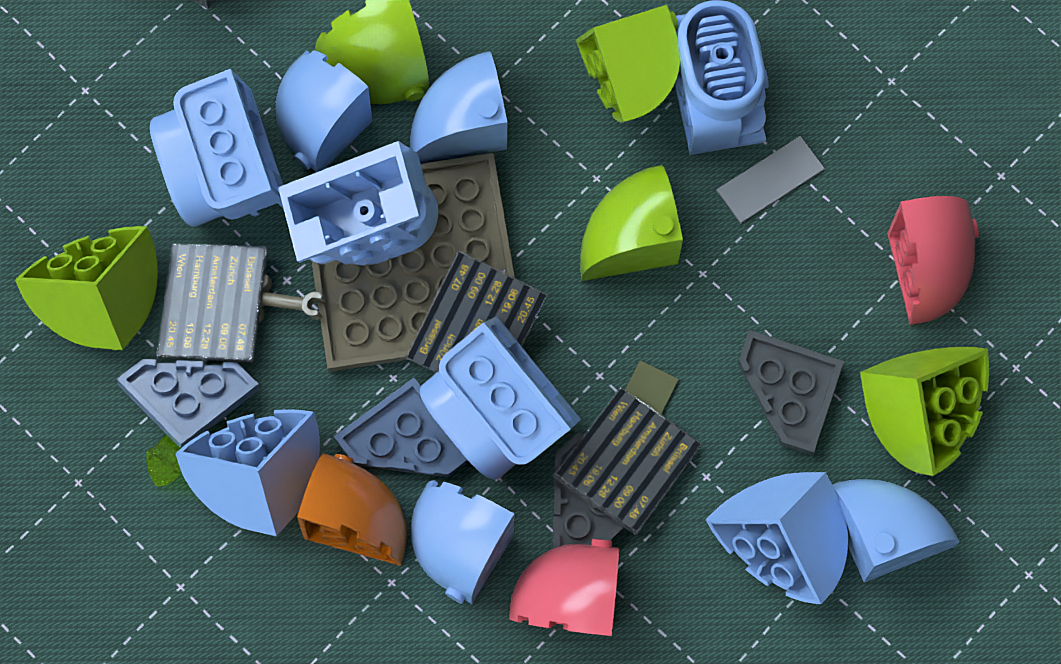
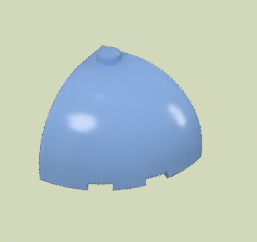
(320, 109)
(461, 113)
(254, 468)
(890, 526)
(787, 533)
(459, 538)

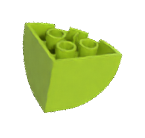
(380, 49)
(633, 61)
(632, 228)
(96, 288)
(927, 404)

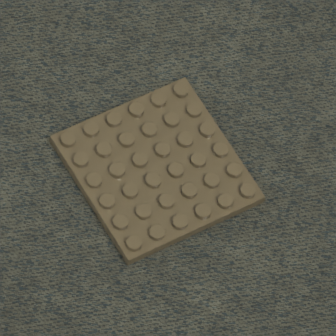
(380, 307)

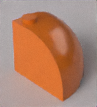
(352, 511)

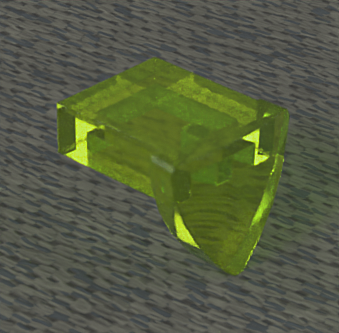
(162, 462)

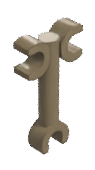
(290, 302)

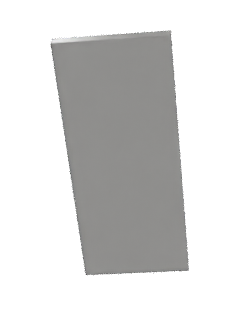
(770, 179)

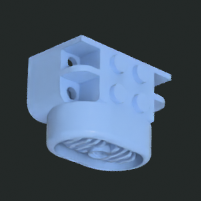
(720, 78)
(216, 152)
(361, 209)
(496, 401)

